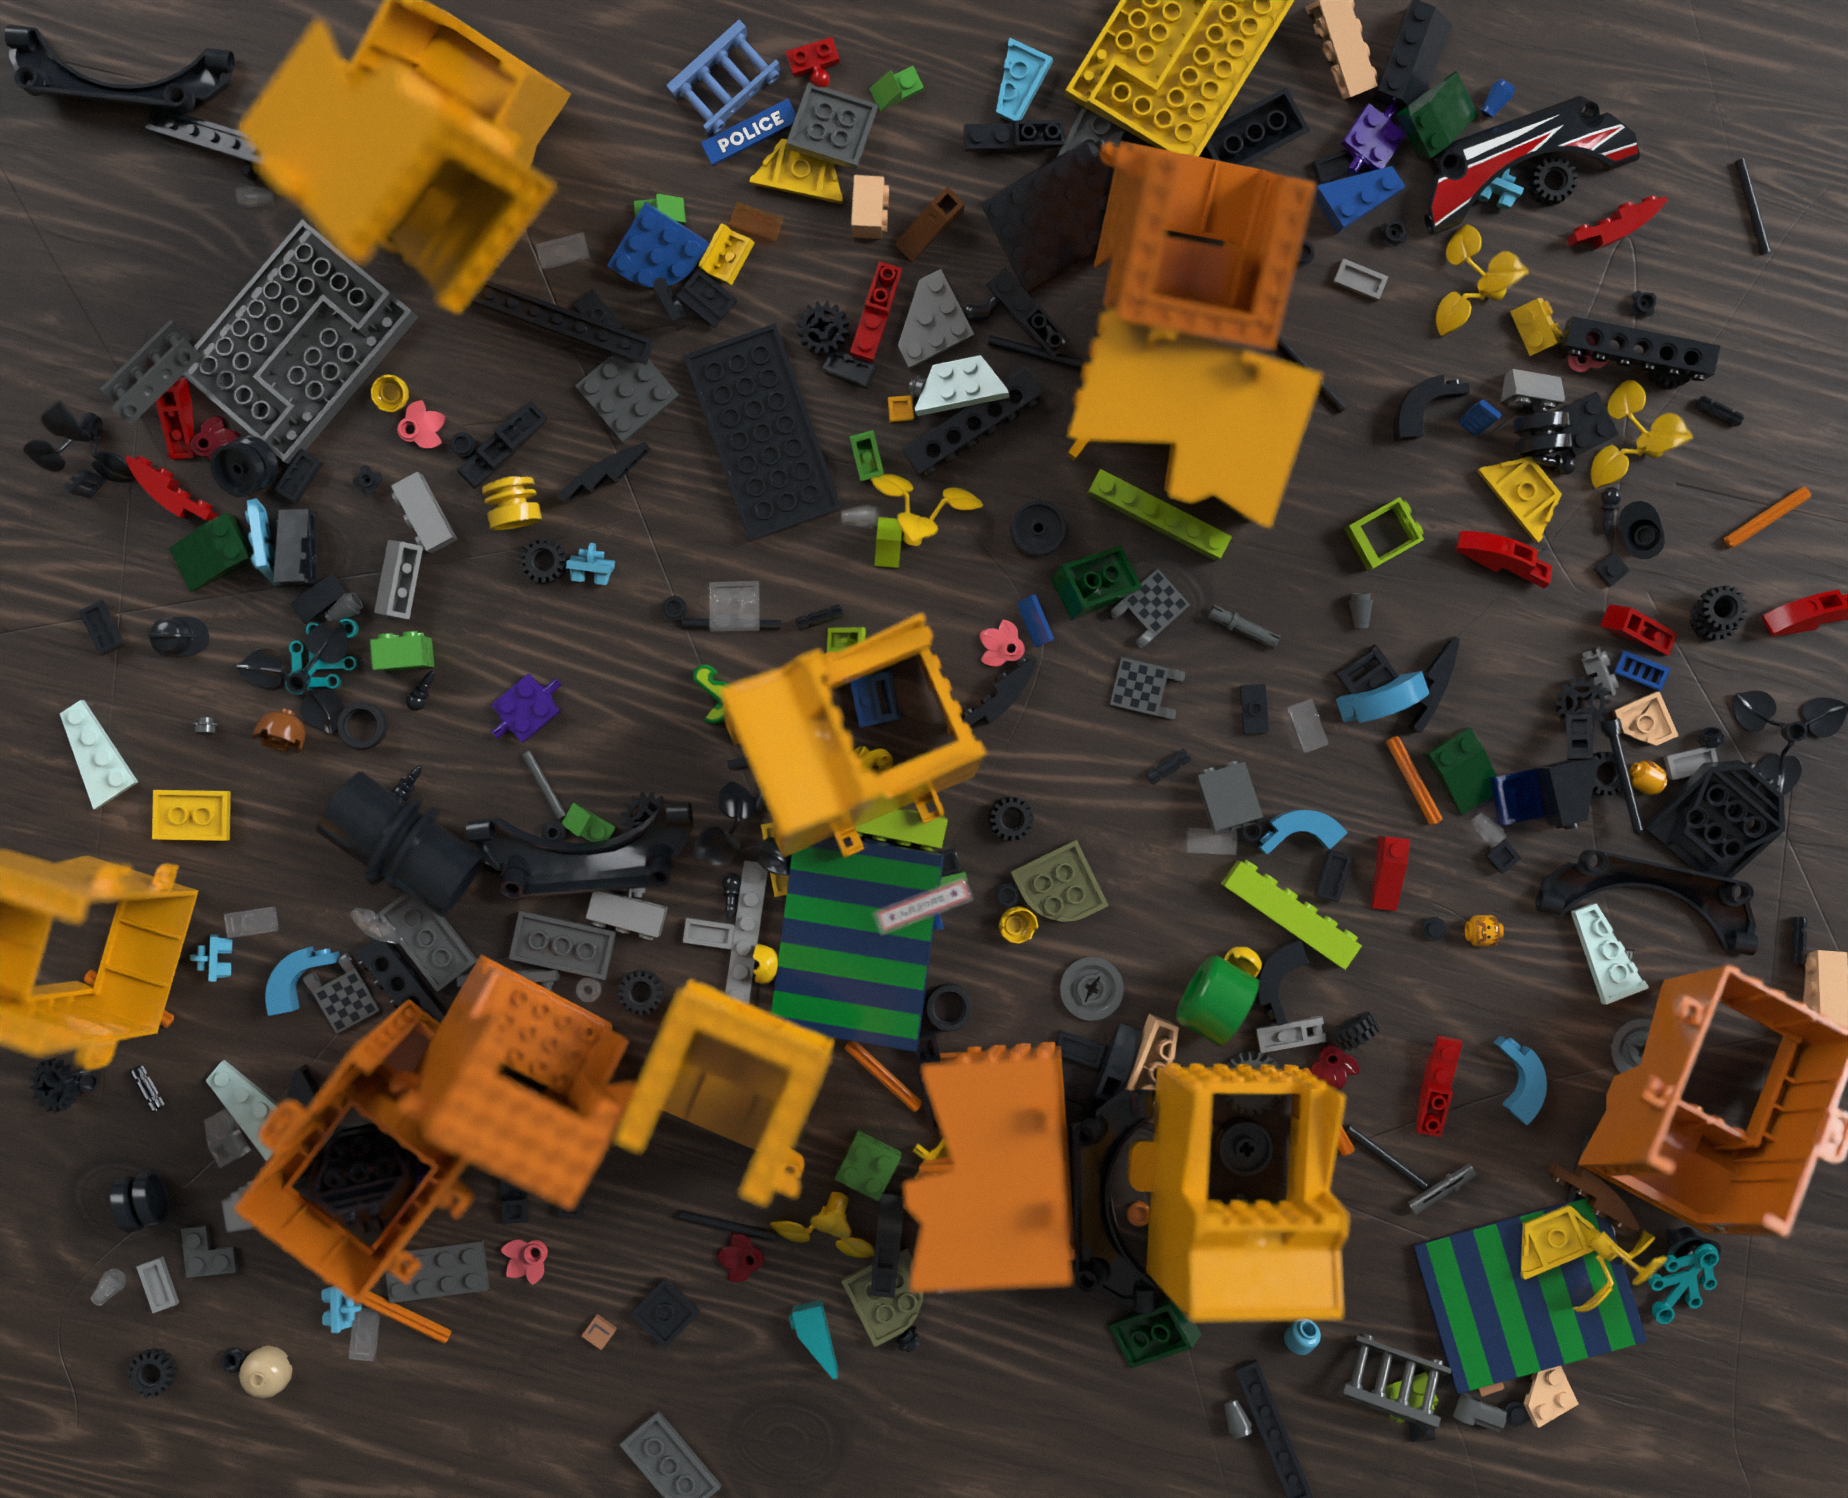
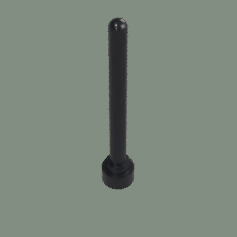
(1612, 729)

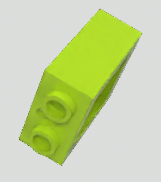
(1362, 544)

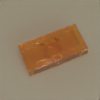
(756, 222)

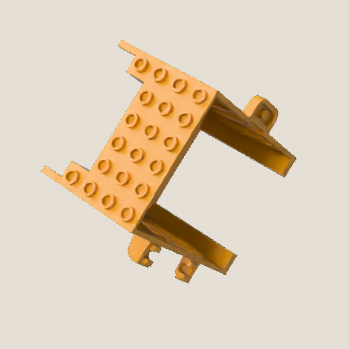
(464, 69)
(394, 164)
(1221, 408)
(807, 758)
(134, 965)
(733, 1076)
(1240, 1255)

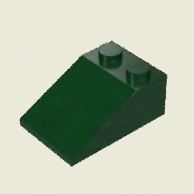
(1437, 116)
(212, 551)
(1095, 581)
(1462, 769)
(1154, 1334)

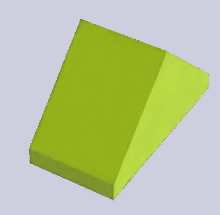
(888, 543)
(843, 638)

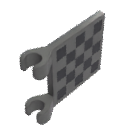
(1153, 606)
(1141, 687)
(344, 998)

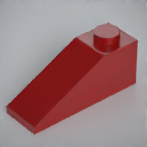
(177, 419)
(1638, 629)
(1389, 872)

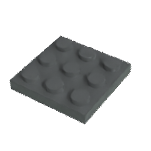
(832, 126)
(627, 394)

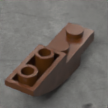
(1602, 1197)

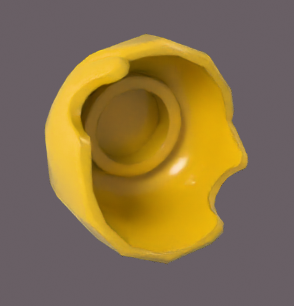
(389, 393)
(1018, 925)
(1244, 959)
(768, 963)

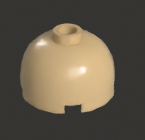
(265, 1372)

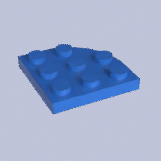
(657, 248)

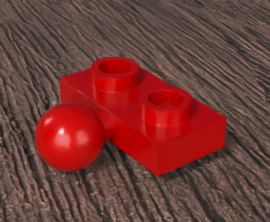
(813, 59)

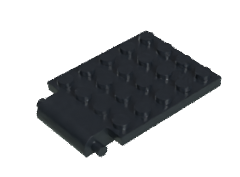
(1052, 214)

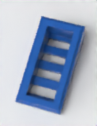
(1479, 417)
(1664, 671)

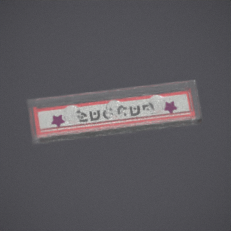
(923, 905)

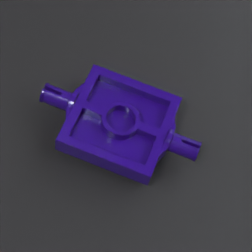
(1372, 138)
(526, 708)

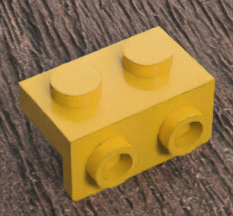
(726, 254)
(1537, 326)

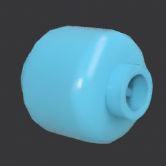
(1302, 1336)

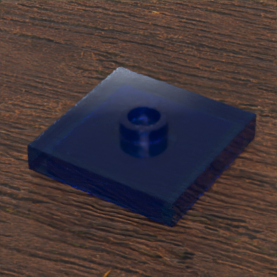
(1517, 796)

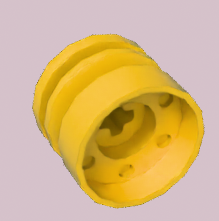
(511, 499)

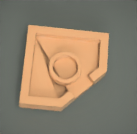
(1647, 720)
(1549, 1396)

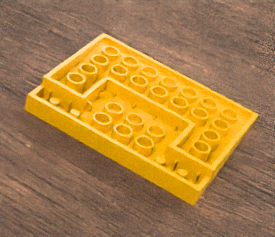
(1174, 66)

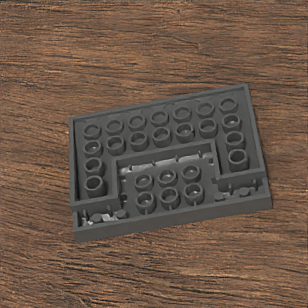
(298, 342)

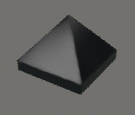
(1420, 1433)

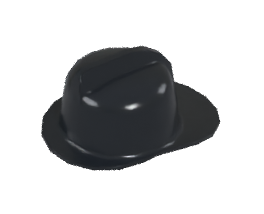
(1642, 530)
(179, 636)
(1685, 1241)

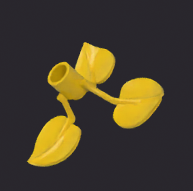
(1502, 273)
(1665, 434)
(917, 527)
(831, 1221)
(1609, 1250)

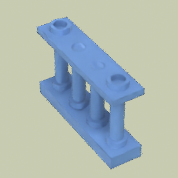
(700, 69)

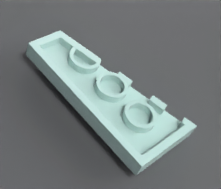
(97, 758)
(1609, 965)
(244, 1101)

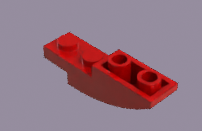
(1621, 224)
(876, 312)
(165, 490)
(1502, 552)
(1807, 613)
(1436, 1086)

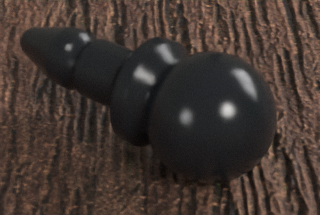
(1563, 464)
(1610, 497)
(417, 699)
(406, 785)
(731, 885)

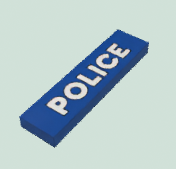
(749, 132)

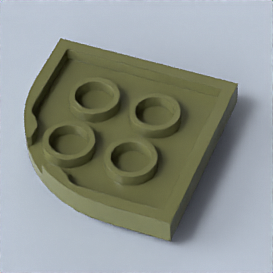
(1060, 884)
(885, 1316)

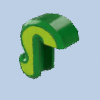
(704, 677)

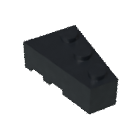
(296, 548)

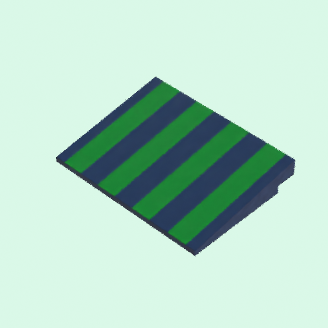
(832, 960)
(1508, 1327)

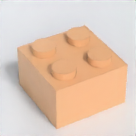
(869, 199)

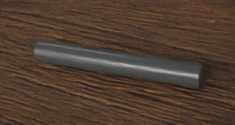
(543, 784)

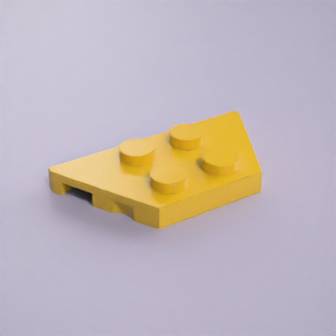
(798, 175)
(1524, 492)
(1554, 1240)

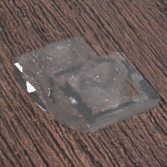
(368, 922)

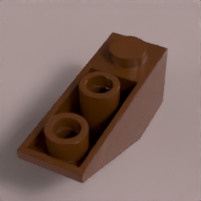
(930, 224)

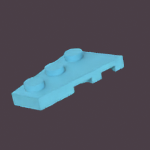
(1021, 79)
(259, 539)

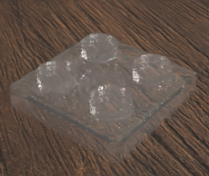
(734, 606)

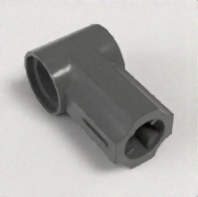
(1473, 1410)

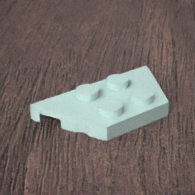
(960, 385)

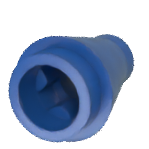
(1498, 96)

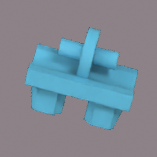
(1504, 187)
(590, 562)
(215, 968)
(341, 1312)

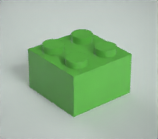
(402, 653)
(868, 1165)

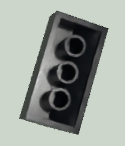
(1413, 55)
(1257, 130)

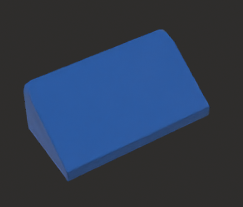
(1035, 621)

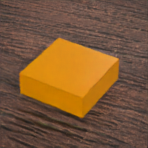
(900, 409)
(1077, 448)

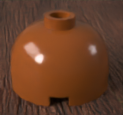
(280, 731)

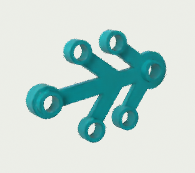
(321, 664)
(1704, 1258)

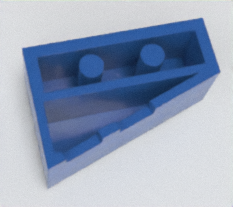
(1356, 196)

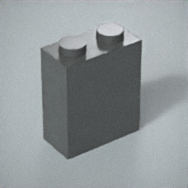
(1229, 797)

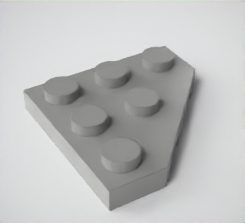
(933, 321)

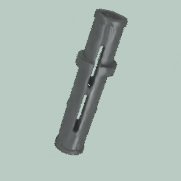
(1234, 622)
(1443, 1188)

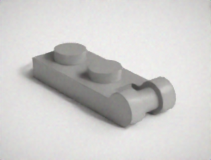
(1290, 1034)

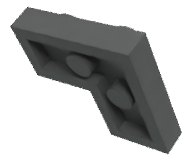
(201, 1258)

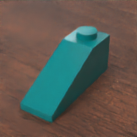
(813, 1331)

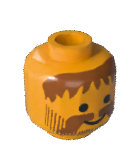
(1647, 777)
(1483, 931)

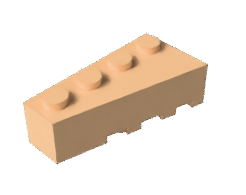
(1344, 45)
(1827, 985)
(1154, 1051)

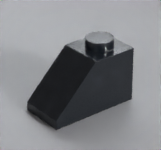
(303, 1087)

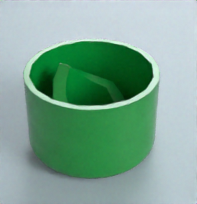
(1217, 1000)

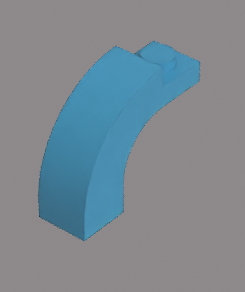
(1385, 700)
(1319, 825)
(282, 983)
(1532, 1081)

